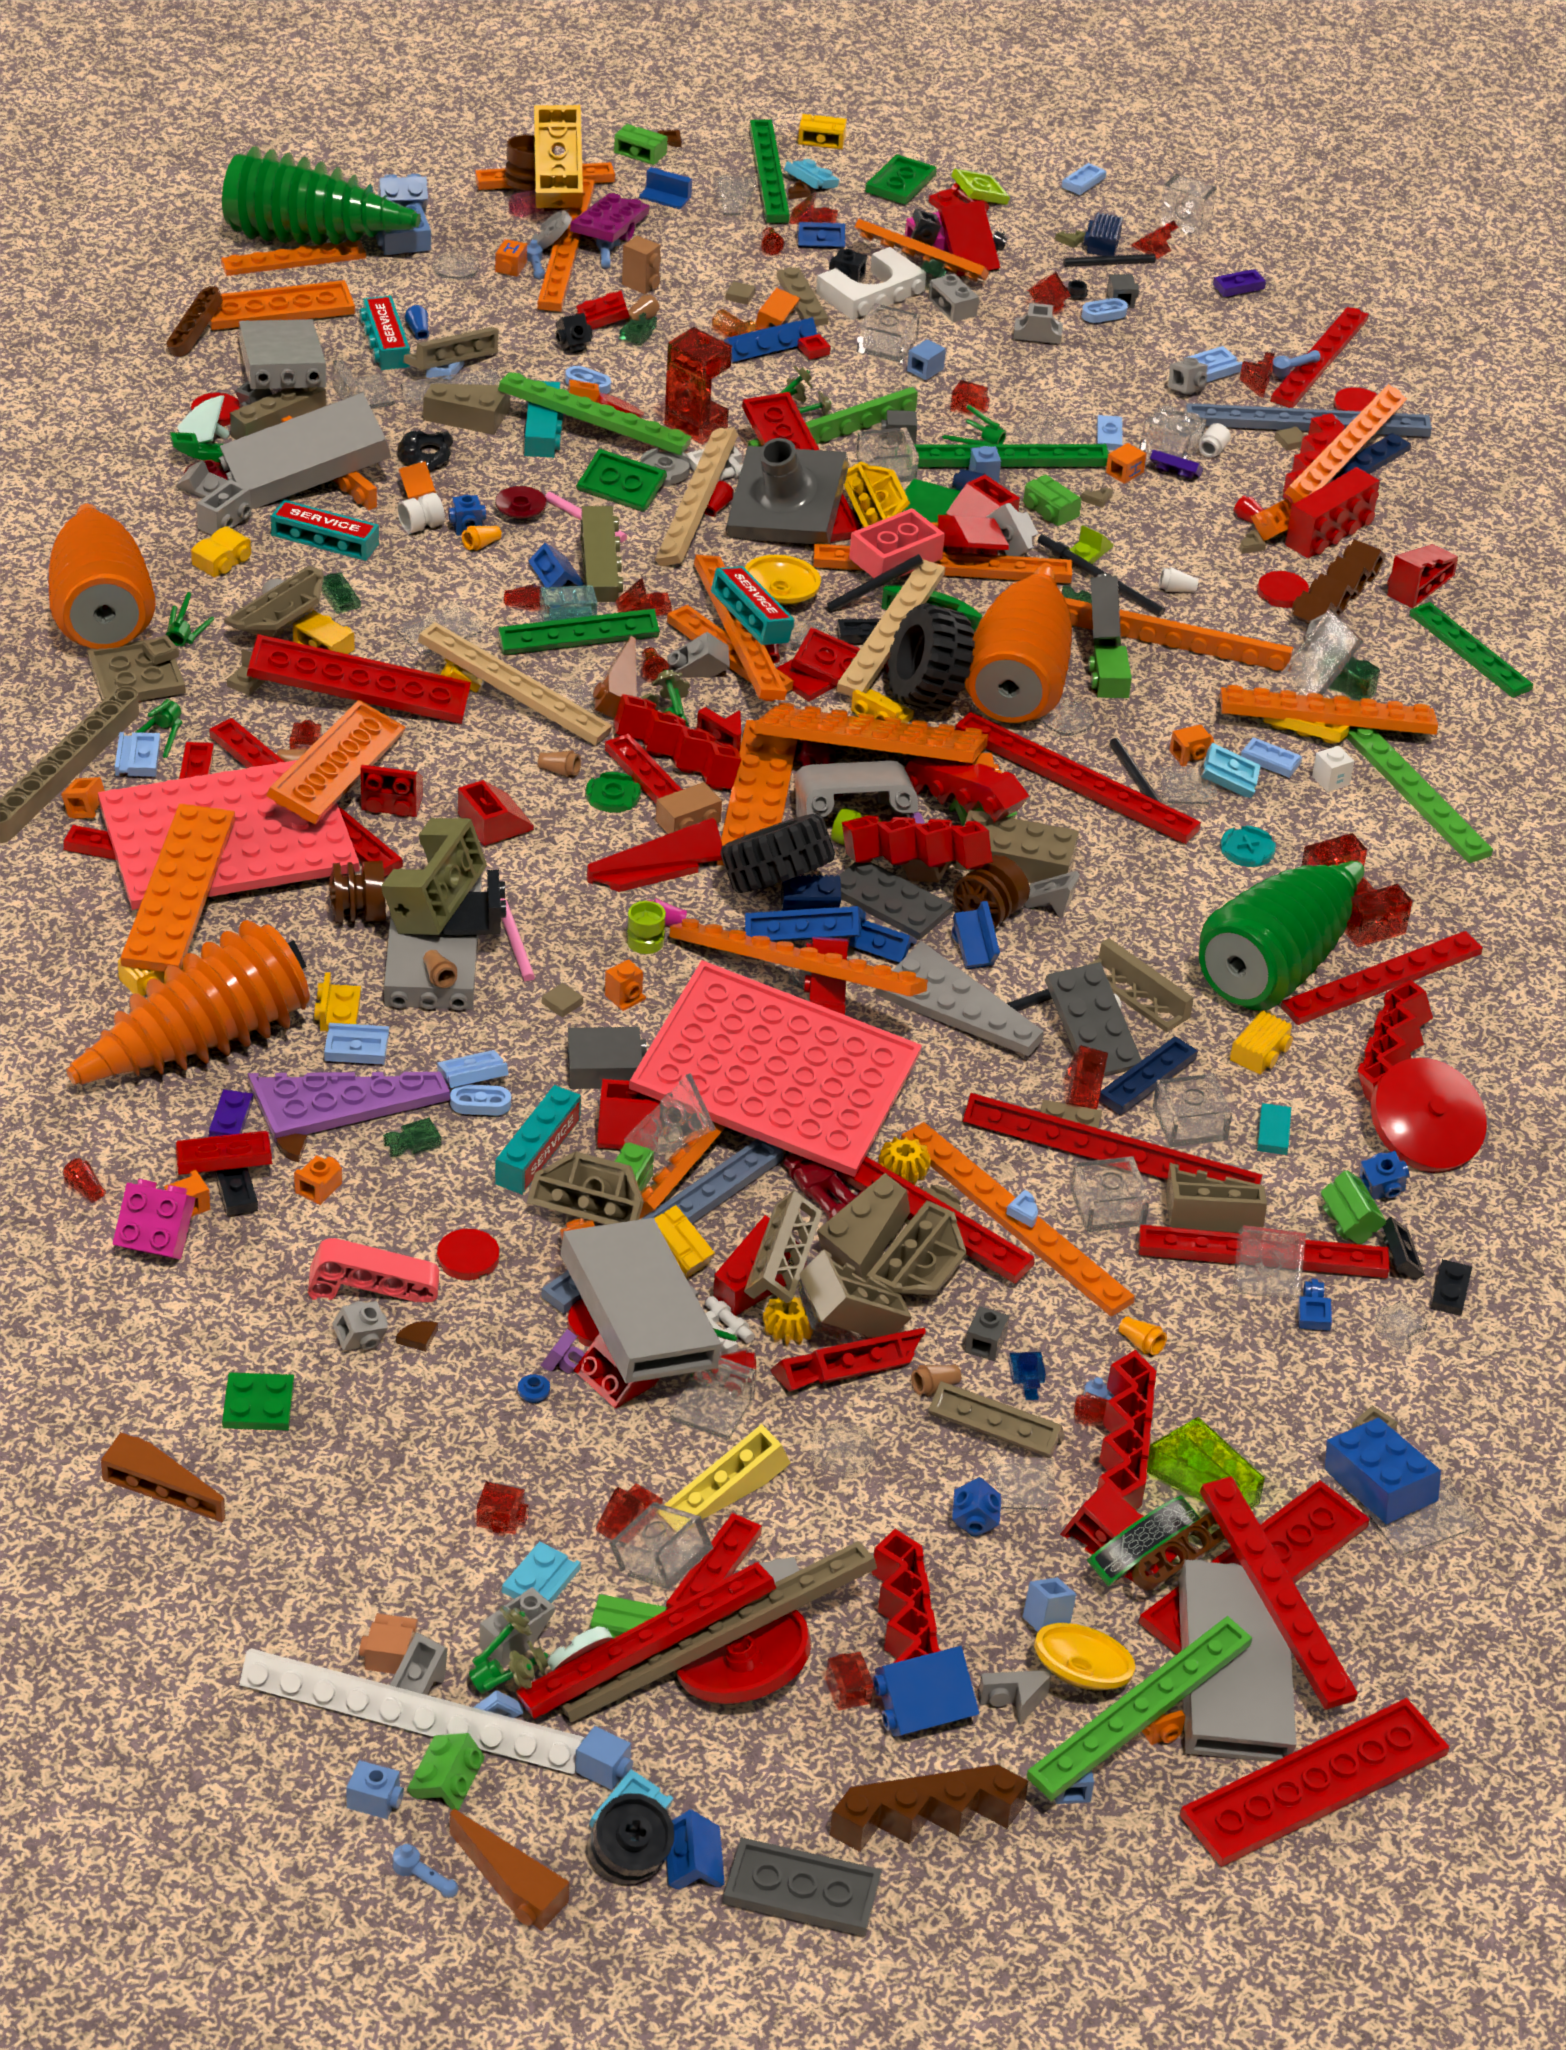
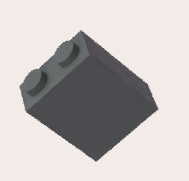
(1106, 610)
(603, 1054)

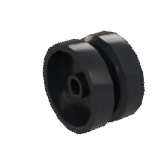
(630, 1839)

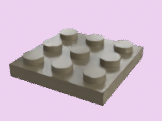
(133, 668)

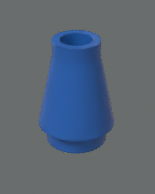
(417, 320)

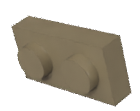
(1071, 1112)

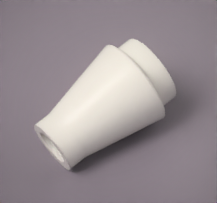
(1177, 581)

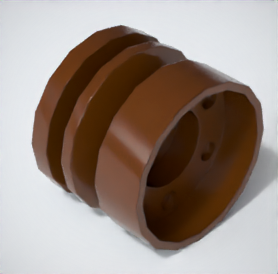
(521, 162)
(998, 883)
(358, 892)

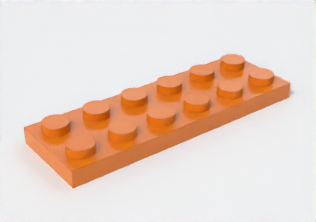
(284, 303)

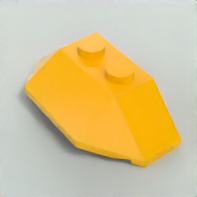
(875, 493)

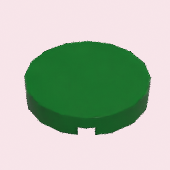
(613, 792)

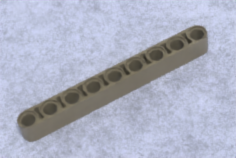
(67, 760)

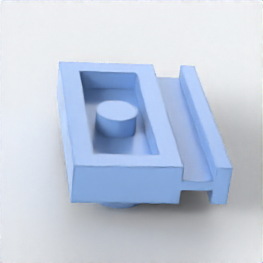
(1219, 362)
(138, 754)
(356, 1043)
(472, 1068)

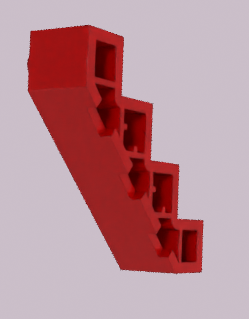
(1321, 433)
(668, 735)
(970, 784)
(906, 840)
(822, 989)
(1395, 1033)
(1129, 1421)
(905, 1597)

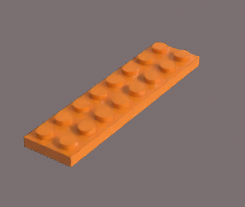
(1334, 710)
(335, 762)
(760, 784)
(178, 888)

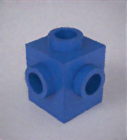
(466, 510)
(1384, 1175)
(976, 1507)

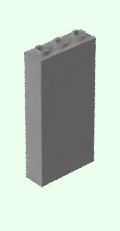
(282, 354)
(306, 450)
(407, 975)
(640, 1300)
(1250, 1701)

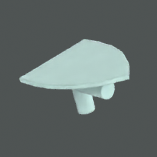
(204, 421)

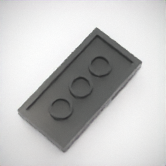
(893, 899)
(1093, 1015)
(802, 1886)

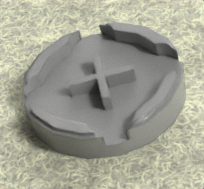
(552, 229)

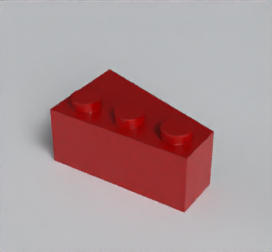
(1104, 1518)

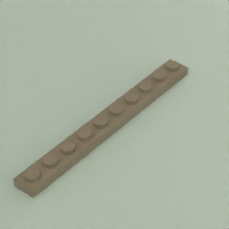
(790, 1595)

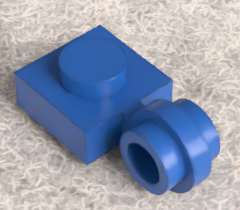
(1313, 1308)

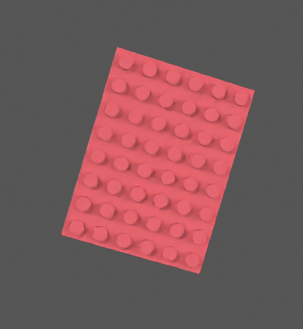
(264, 846)
(779, 1067)

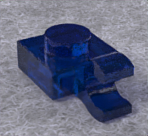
(1029, 1370)

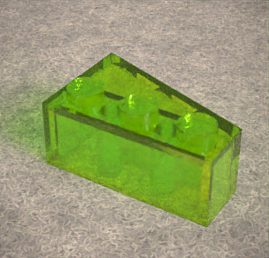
(1199, 1456)

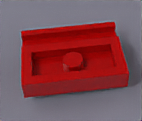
(604, 309)

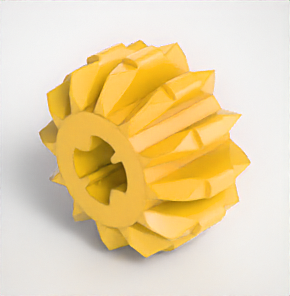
(906, 1159)
(787, 1321)

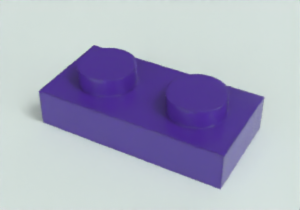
(1239, 283)
(1167, 461)
(231, 1113)

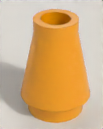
(480, 536)
(1143, 1335)

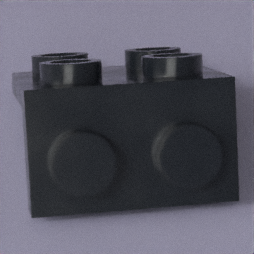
(480, 911)

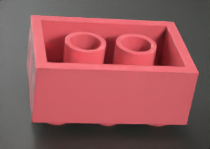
(895, 541)

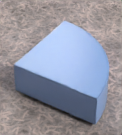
(1024, 1209)
(501, 1704)

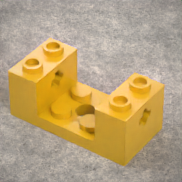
(558, 176)

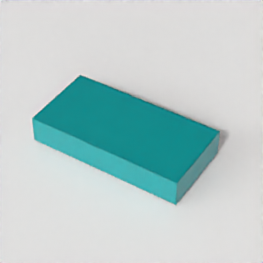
(1274, 1129)

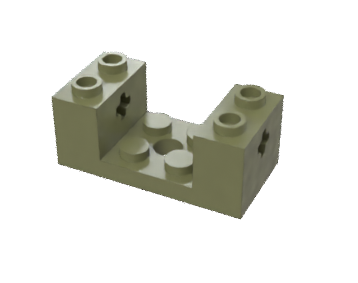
(429, 897)

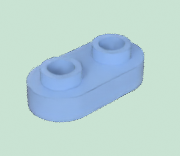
(1104, 310)
(587, 375)
(480, 1100)

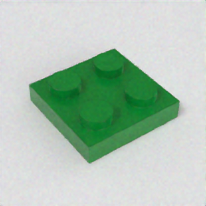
(258, 1401)

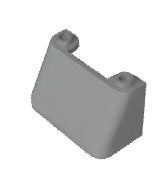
(819, 782)

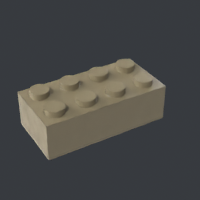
(1035, 847)

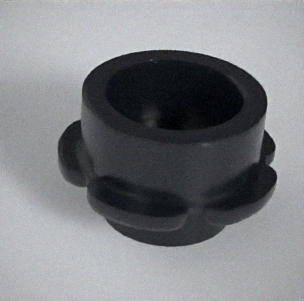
(999, 240)
(1077, 289)

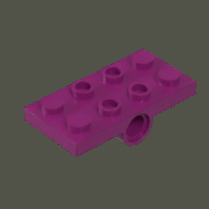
(611, 218)

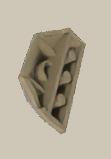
(280, 605)
(588, 1189)
(922, 1253)

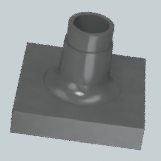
(787, 494)

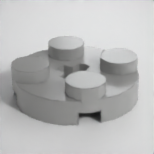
(676, 465)

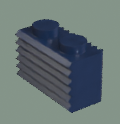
(1103, 234)
(811, 892)

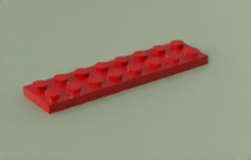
(779, 417)
(359, 679)
(1300, 1533)
(1313, 1781)

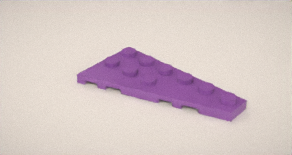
(340, 1098)

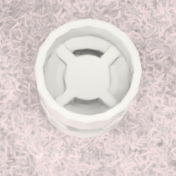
(419, 513)

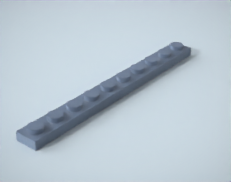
(1291, 417)
(693, 1202)

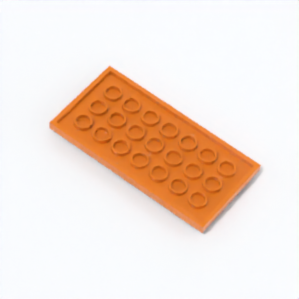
(872, 733)

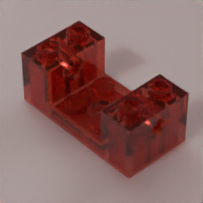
(691, 365)
(1375, 913)

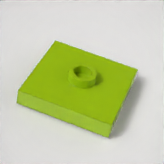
(980, 186)

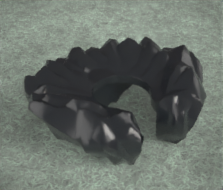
(413, 441)

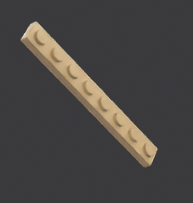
(696, 497)
(876, 648)
(515, 683)

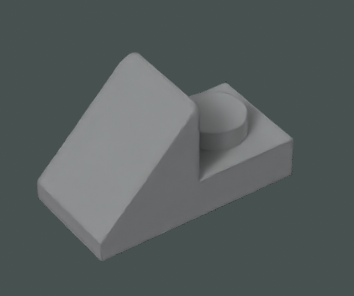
(199, 480)
(1054, 890)
(421, 1665)
(1023, 1688)

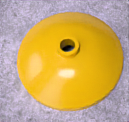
(785, 577)
(1084, 1656)

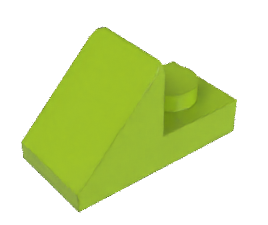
(1091, 545)

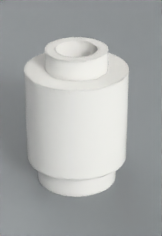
(1214, 440)

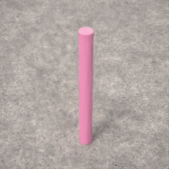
(573, 510)
(517, 945)

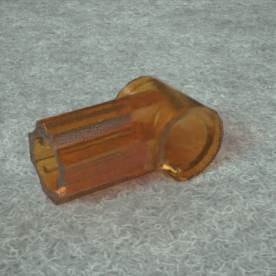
(732, 325)

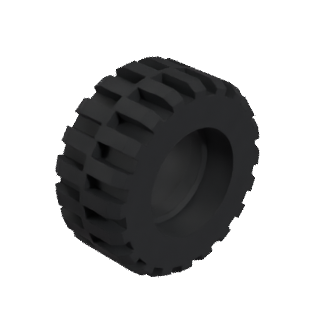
(930, 657)
(777, 853)

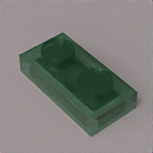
(339, 593)

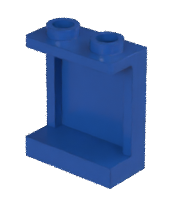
(925, 1691)

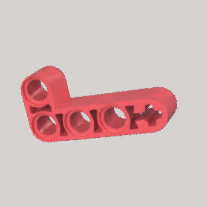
(371, 1270)

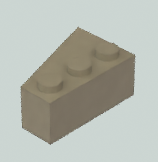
(466, 406)
(1212, 1203)
(866, 1225)
(851, 1301)

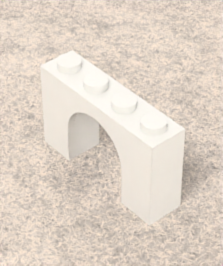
(854, 299)

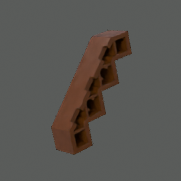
(1342, 581)
(942, 1798)

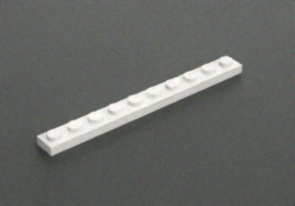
(409, 1710)

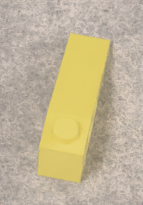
(734, 1475)

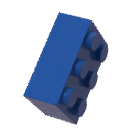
(1382, 1470)

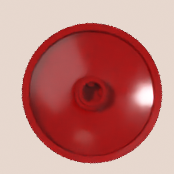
(1428, 1115)
(751, 1664)

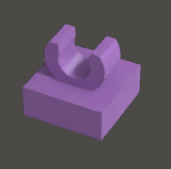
(562, 1352)

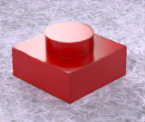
(814, 346)

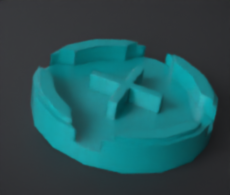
(1248, 846)

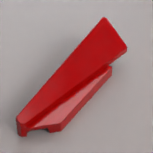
(660, 858)
(848, 1360)

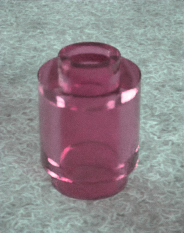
(523, 203)

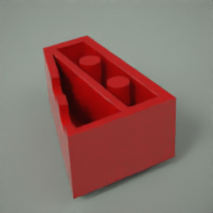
(1420, 573)
(734, 1273)

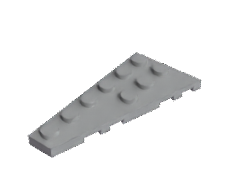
(963, 1002)

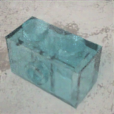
(567, 602)

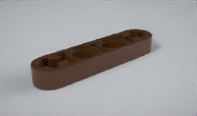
(182, 339)
(1184, 1550)

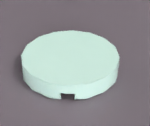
(580, 1645)

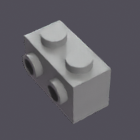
(953, 297)
(224, 507)

